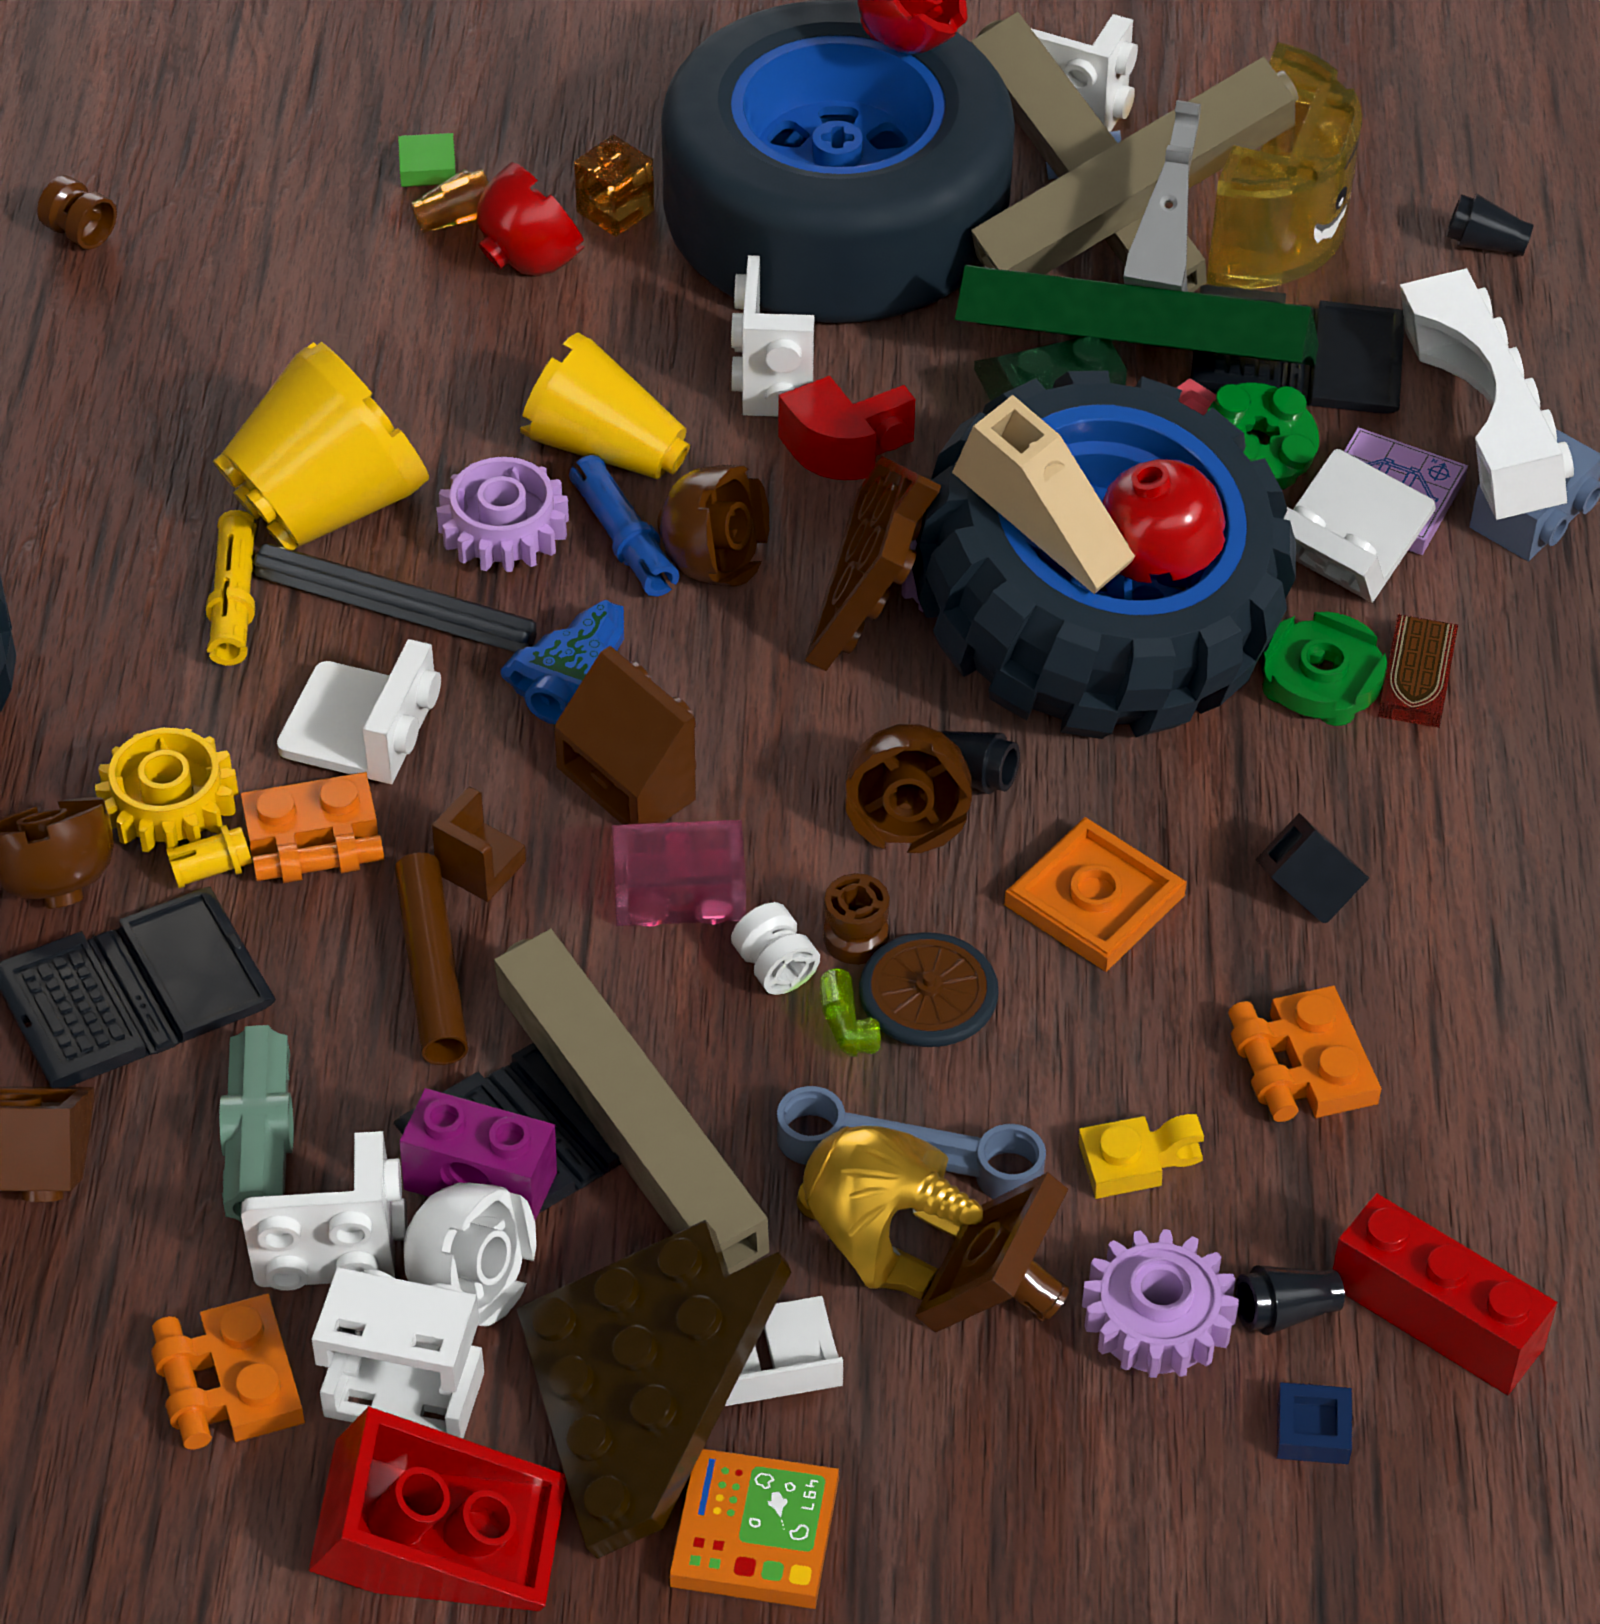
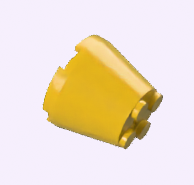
(318, 452)

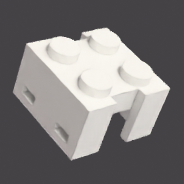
(399, 1348)

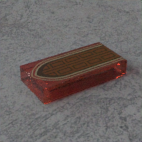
(1418, 670)

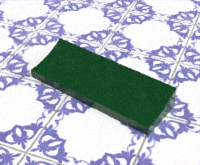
(1138, 315)

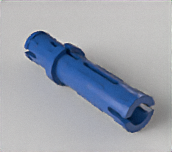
(632, 538)

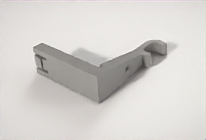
(1160, 244)

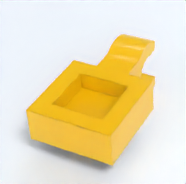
(1131, 1158)

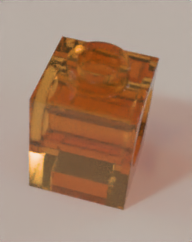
(614, 185)

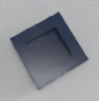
(1314, 1423)

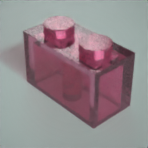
(679, 873)

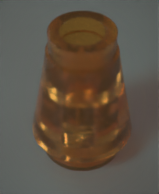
(451, 202)

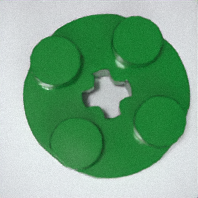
(1281, 416)
(1320, 693)

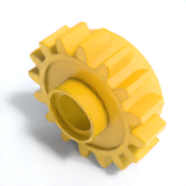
(167, 787)

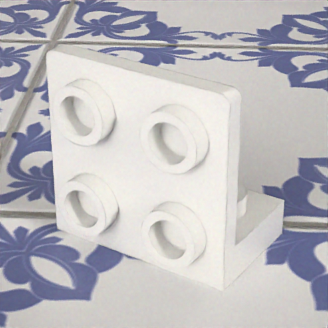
(1357, 524)

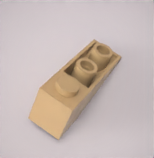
(1042, 491)

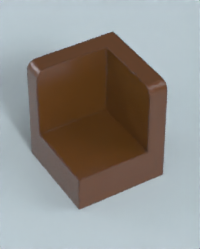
(472, 851)

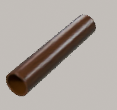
(431, 959)

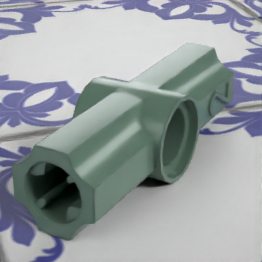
(256, 1117)

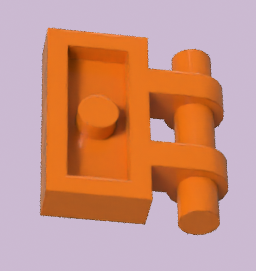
(312, 827)
(1321, 1046)
(250, 1368)

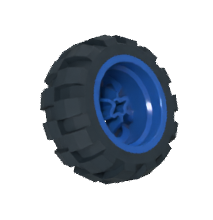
(1139, 647)

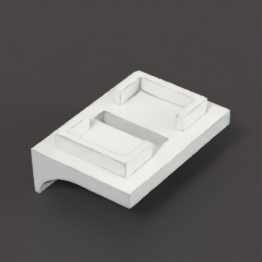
(799, 1351)

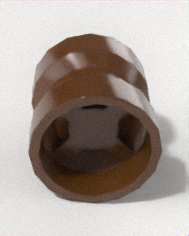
(81, 214)
(855, 917)

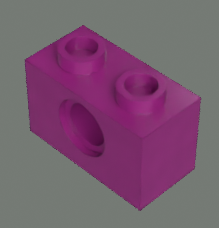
(478, 1144)

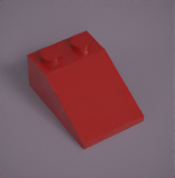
(436, 1517)

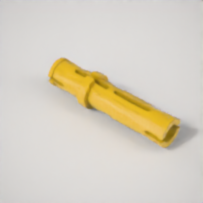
(230, 603)

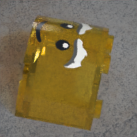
(1289, 202)

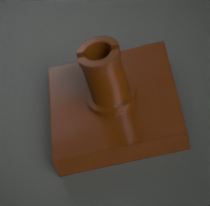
(996, 1259)

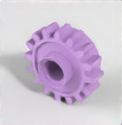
(502, 512)
(1159, 1304)

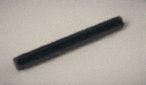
(394, 598)

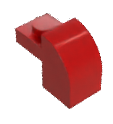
(842, 437)

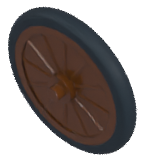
(929, 989)

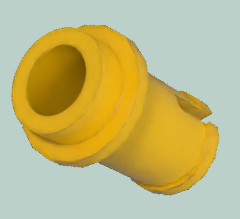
(209, 856)

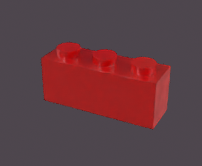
(1443, 1293)

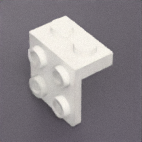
(1099, 69)
(773, 348)
(360, 717)
(310, 1235)

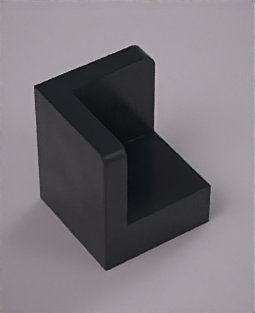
(1312, 869)

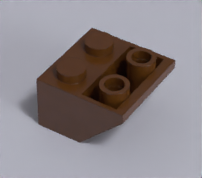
(628, 742)

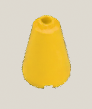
(601, 411)

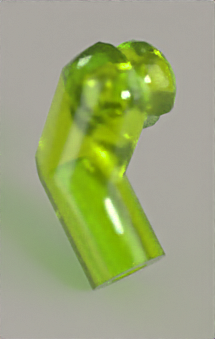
(839, 1011)

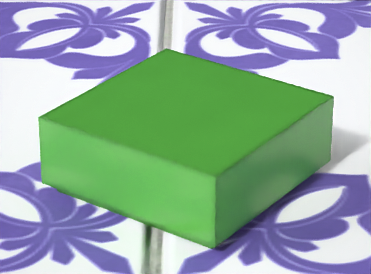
(426, 159)

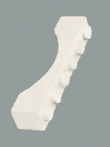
(1518, 445)

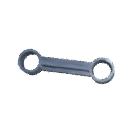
(965, 1153)

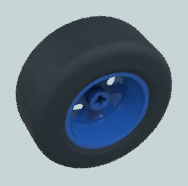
(833, 162)

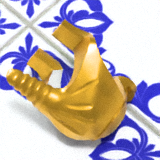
(862, 1180)

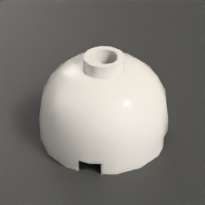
(473, 1241)

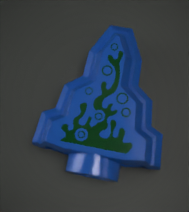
(561, 659)

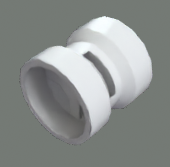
(779, 954)

